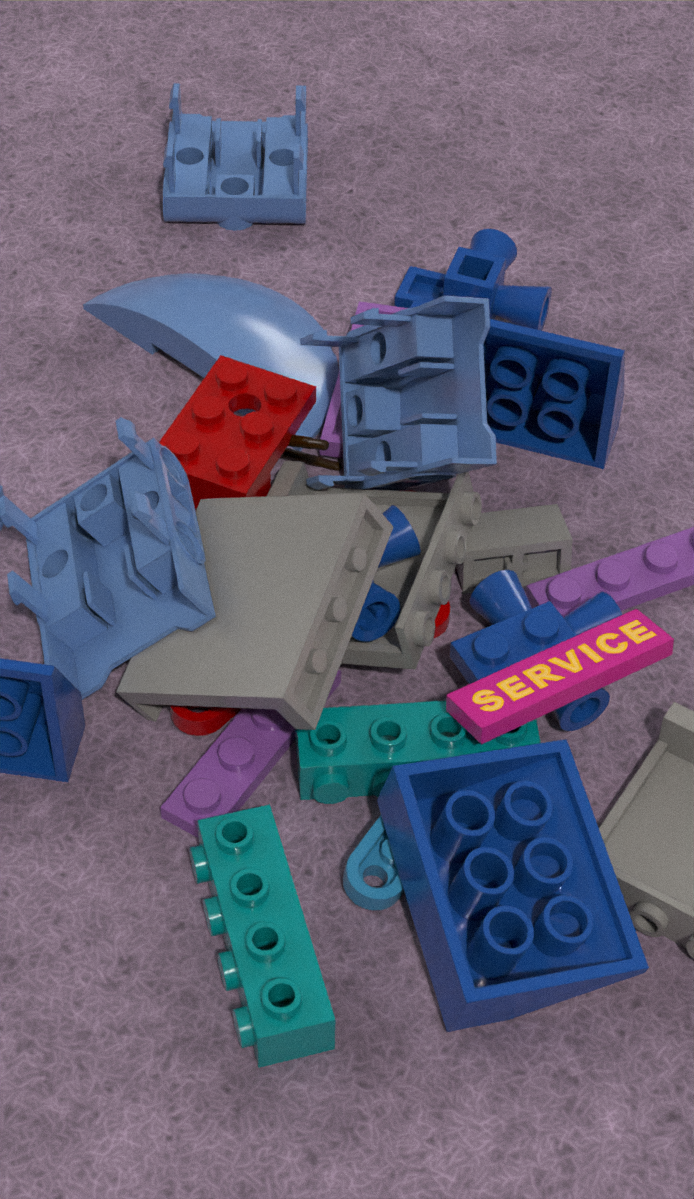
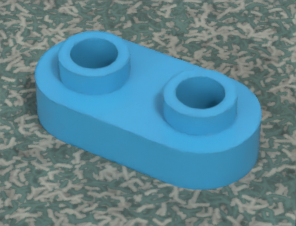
(374, 858)

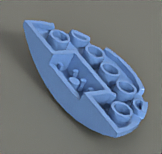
(218, 315)

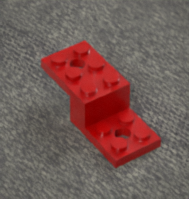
(231, 452)

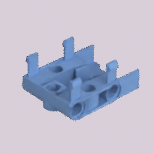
(236, 168)
(412, 395)
(114, 563)

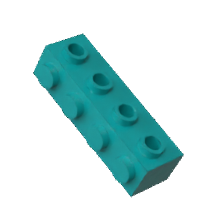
(360, 745)
(265, 937)

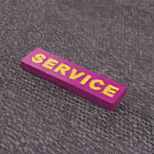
(558, 675)

